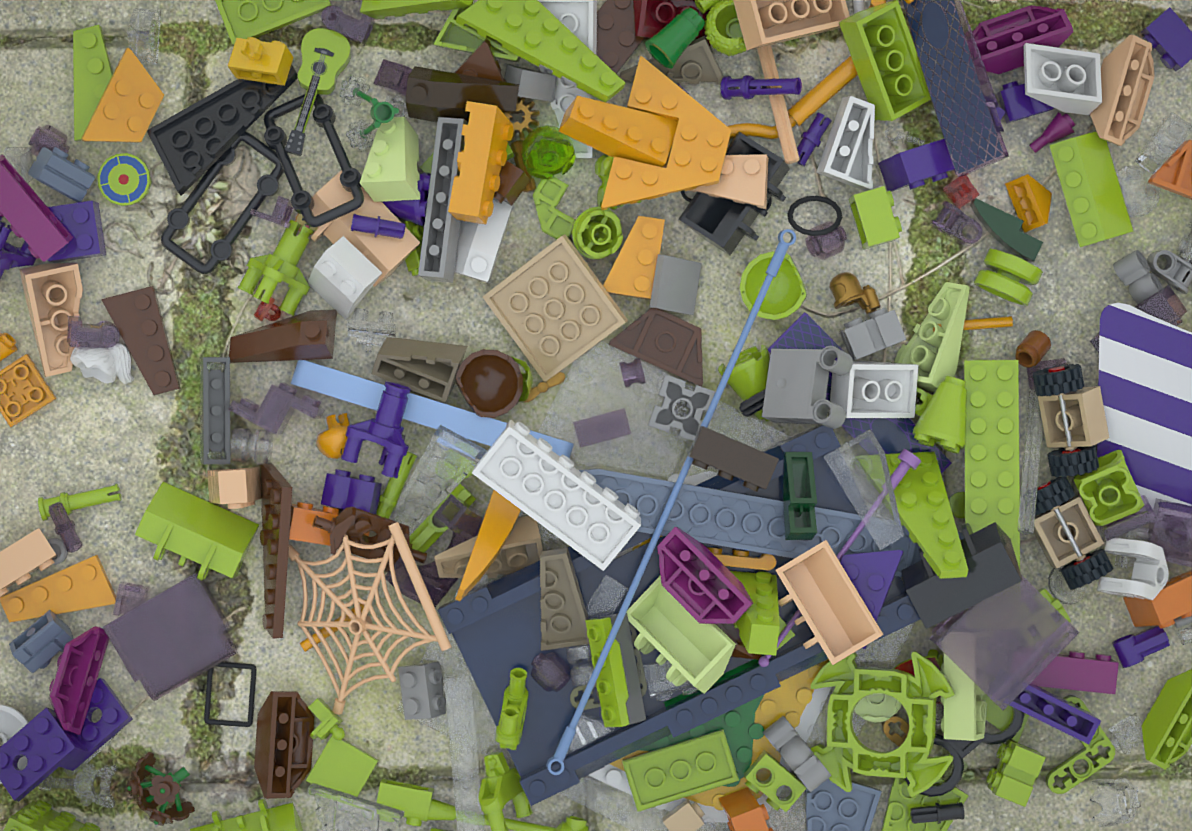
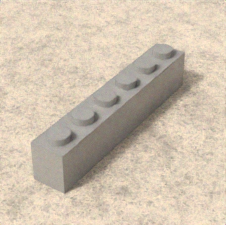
(440, 227)

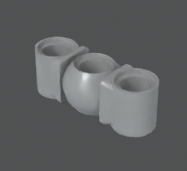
(1134, 271)
(797, 754)

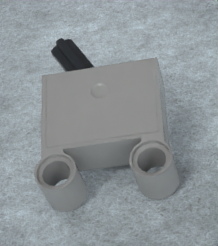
(799, 387)

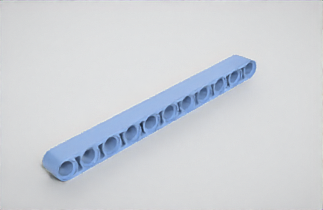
(418, 408)

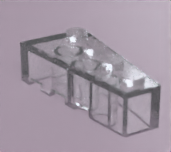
(436, 475)

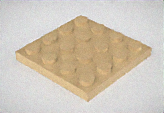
(555, 308)

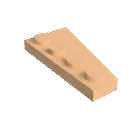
(741, 180)

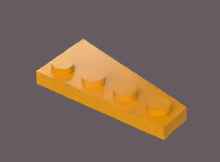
(66, 591)

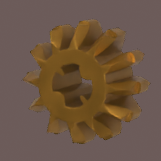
(519, 128)

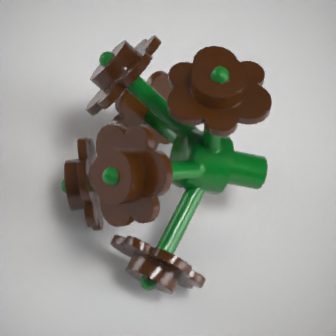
(163, 791)

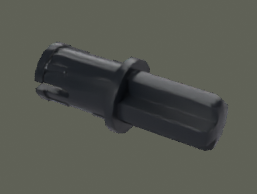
(937, 813)

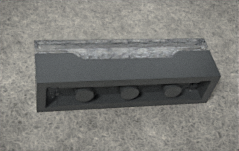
(214, 410)

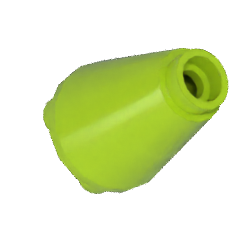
(944, 417)

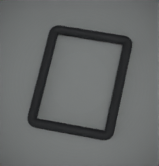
(251, 696)

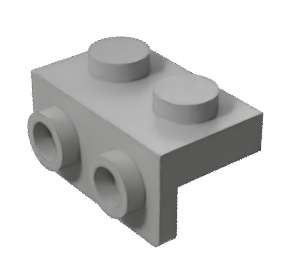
(422, 691)

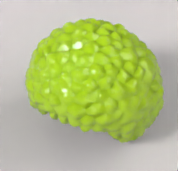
(724, 29)

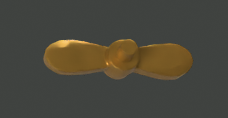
(543, 386)

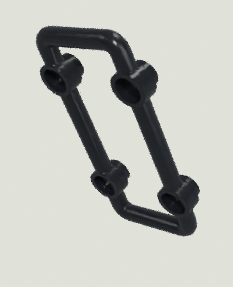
(349, 178)
(221, 249)

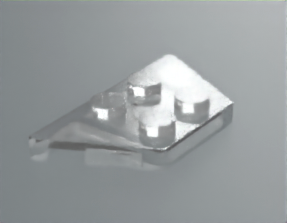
(350, 813)

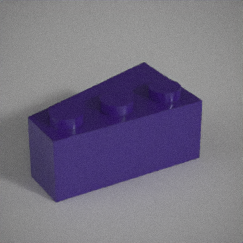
(916, 166)

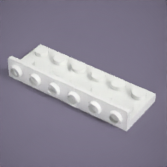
(558, 494)

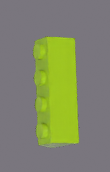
(886, 60)
(1091, 188)

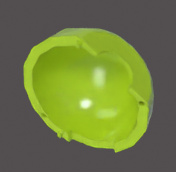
(784, 293)

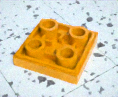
(22, 391)

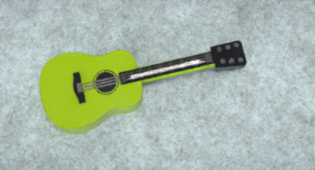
(323, 59)

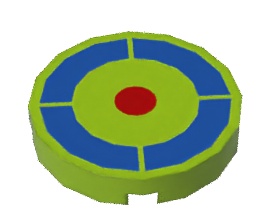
(124, 179)

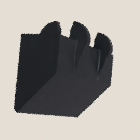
(726, 221)
(990, 570)

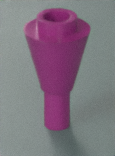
(1057, 129)

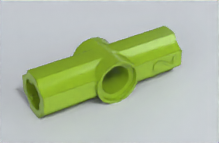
(428, 532)

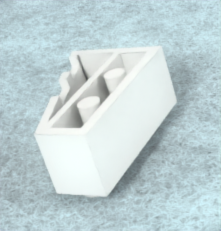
(849, 145)

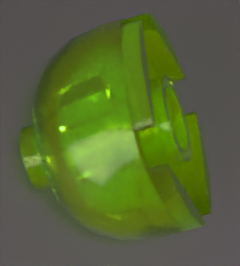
(547, 152)

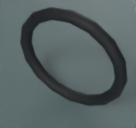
(817, 232)

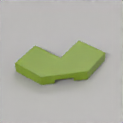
(546, 199)

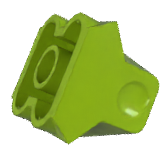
(1109, 490)

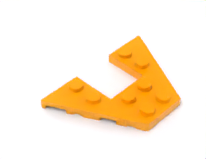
(695, 152)

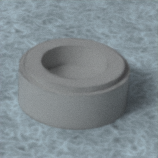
(59, 548)

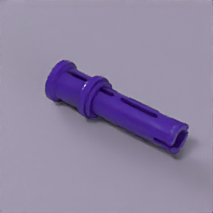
(750, 87)

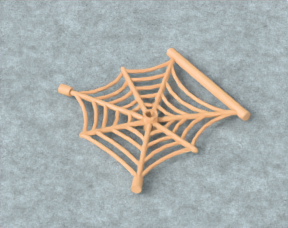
(361, 621)

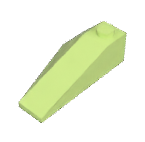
(938, 350)

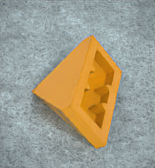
(1030, 201)

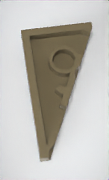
(693, 66)

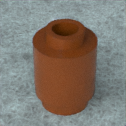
(1032, 348)

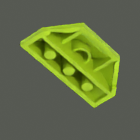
(1169, 722)

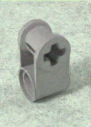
(1176, 273)

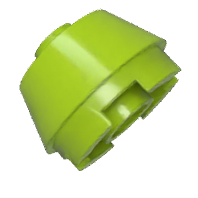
(597, 233)

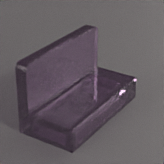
(280, 215)
(602, 427)

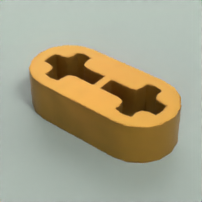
(895, 737)

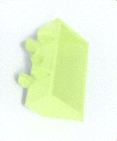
(693, 649)

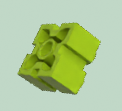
(1015, 772)

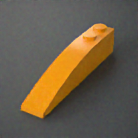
(492, 536)

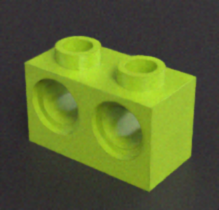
(778, 777)

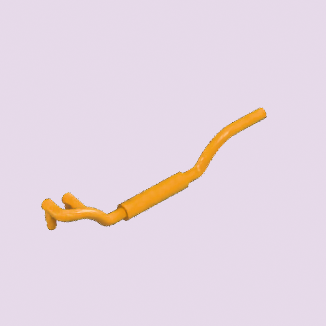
(811, 101)

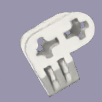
(1148, 574)

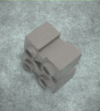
(873, 334)
(666, 415)

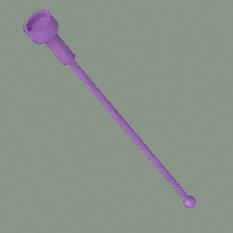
(908, 461)

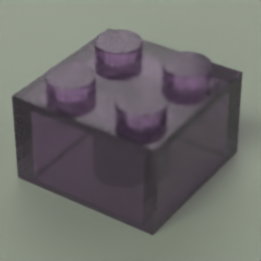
(1172, 531)

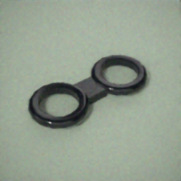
(961, 748)

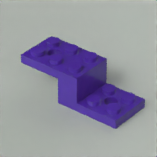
(51, 746)

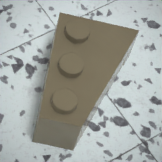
(420, 365)

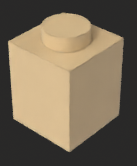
(684, 817)

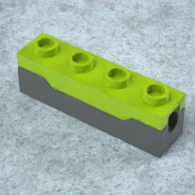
(618, 679)

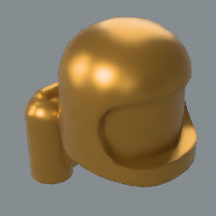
(848, 291)

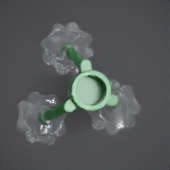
(360, 133)

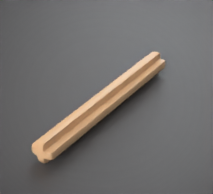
(779, 107)

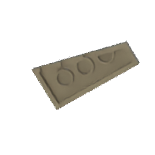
(561, 602)

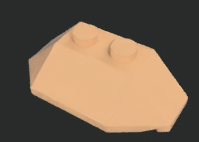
(1126, 86)

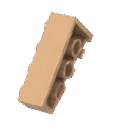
(24, 558)

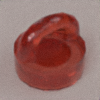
(263, 309)

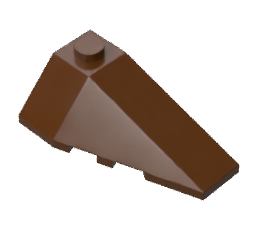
(294, 338)

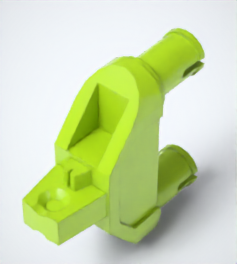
(513, 711)
(499, 788)

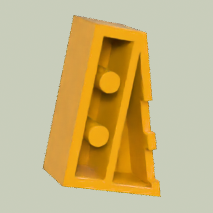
(636, 263)

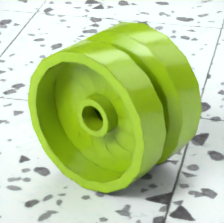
(1007, 277)

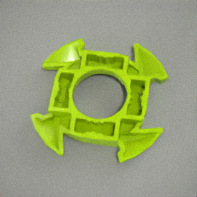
(916, 695)

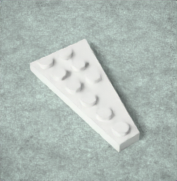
(581, 20)

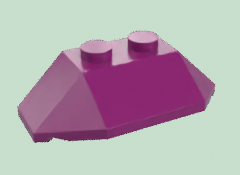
(1003, 37)
(700, 580)
(77, 678)

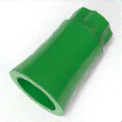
(675, 37)

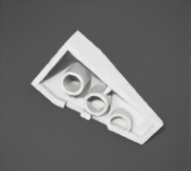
(481, 244)

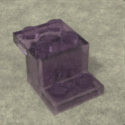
(277, 408)

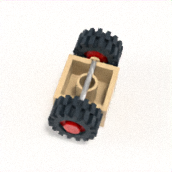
(1070, 418)
(1068, 534)

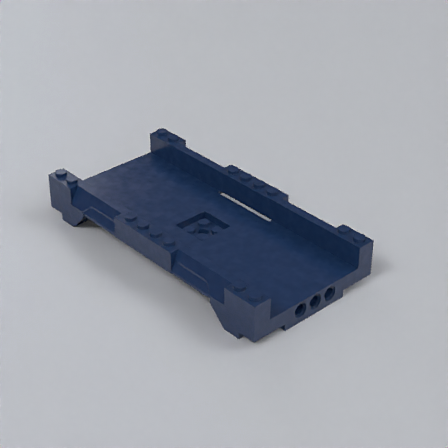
(501, 631)

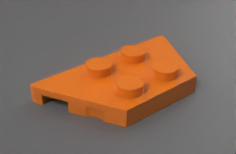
(1176, 172)

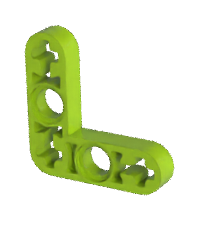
(1098, 739)

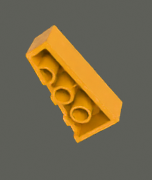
(620, 130)
(480, 163)

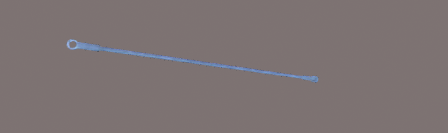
(570, 730)

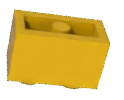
(260, 61)

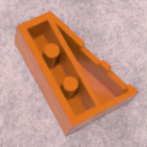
(302, 520)
(744, 812)

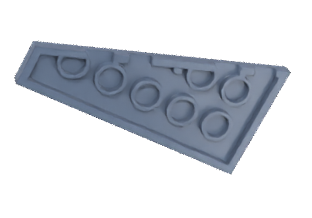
(837, 810)

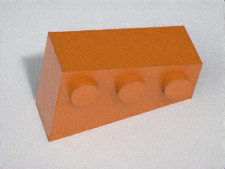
(1169, 604)

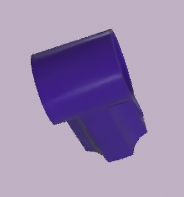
(1133, 648)

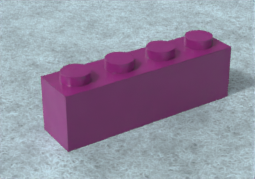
(29, 214)
(1080, 673)

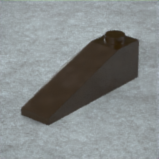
(445, 94)

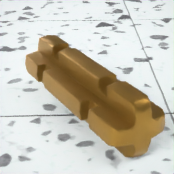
(516, 147)

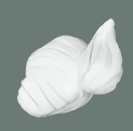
(104, 363)

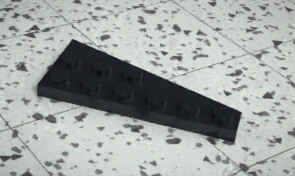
(205, 130)

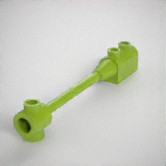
(420, 807)

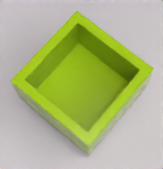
(875, 217)

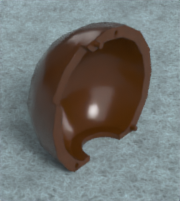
(490, 382)

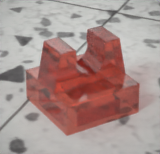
(960, 191)

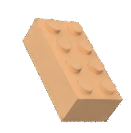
(784, 20)

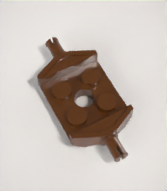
(354, 524)

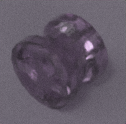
(632, 372)

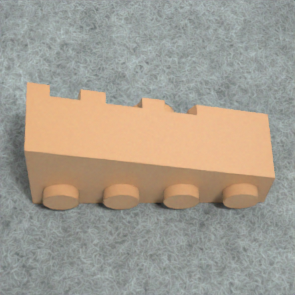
(234, 486)

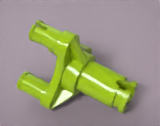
(279, 268)

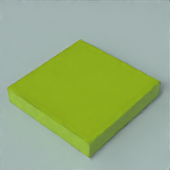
(342, 767)

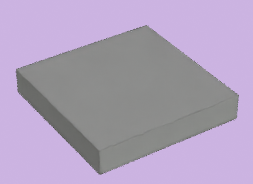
(675, 284)

